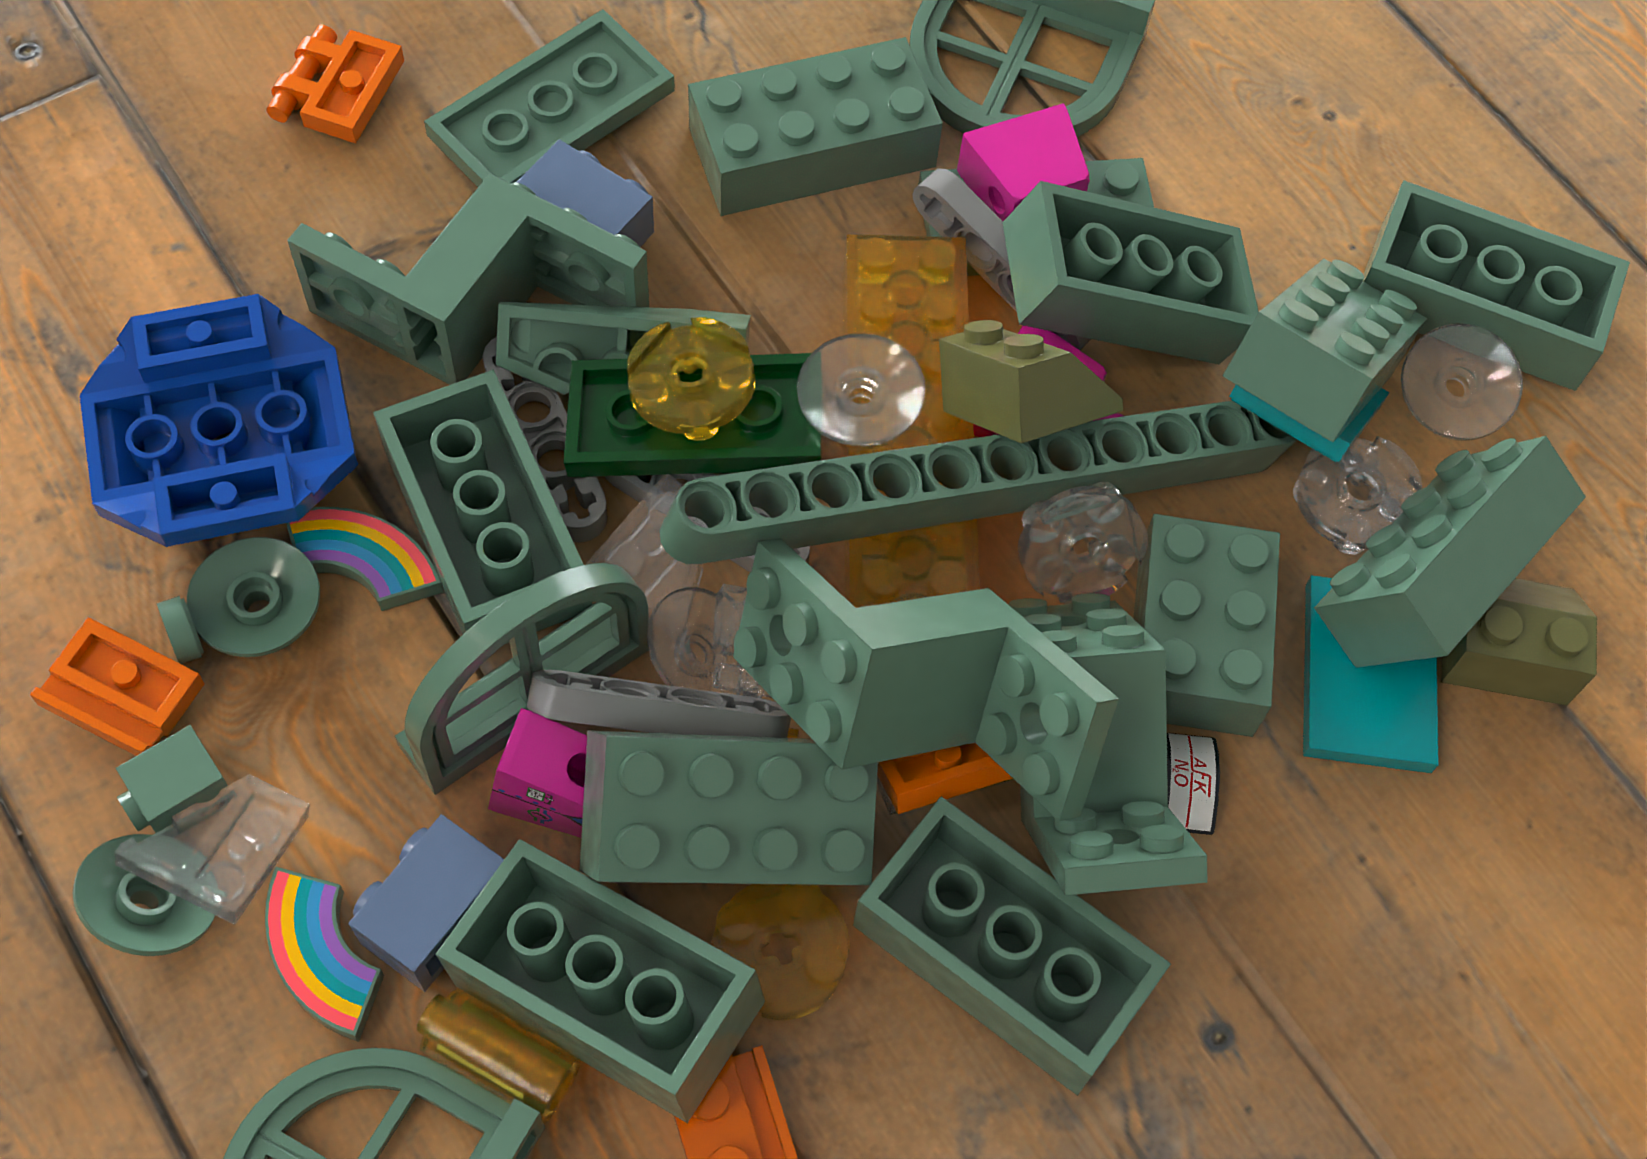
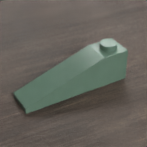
(545, 338)

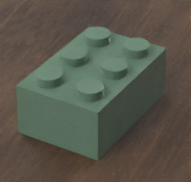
(1213, 607)

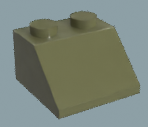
(1019, 383)
(1528, 645)

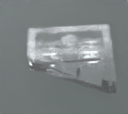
(639, 549)
(220, 848)

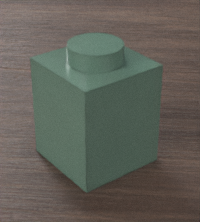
(168, 780)

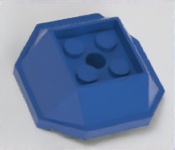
(203, 375)

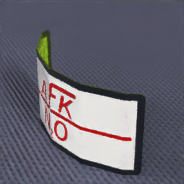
(1193, 781)

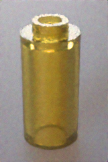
(496, 1052)

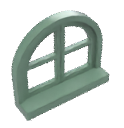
(1108, 22)
(458, 731)
(506, 1128)

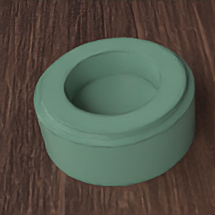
(180, 629)

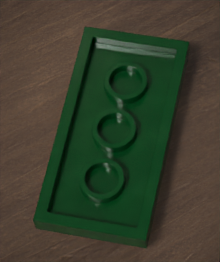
(613, 439)

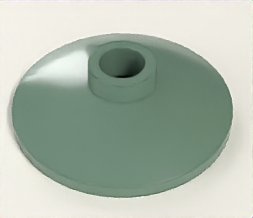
(242, 575)
(106, 901)

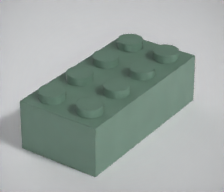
(813, 125)
(1492, 272)
(1129, 274)
(1325, 347)
(477, 496)
(1449, 553)
(724, 811)
(1009, 944)
(603, 979)

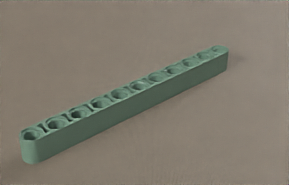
(979, 478)

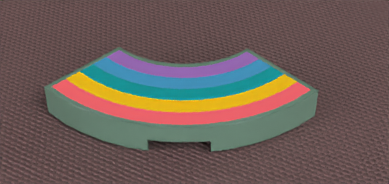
(368, 552)
(312, 953)

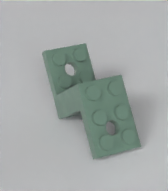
(488, 254)
(922, 679)
(1125, 828)

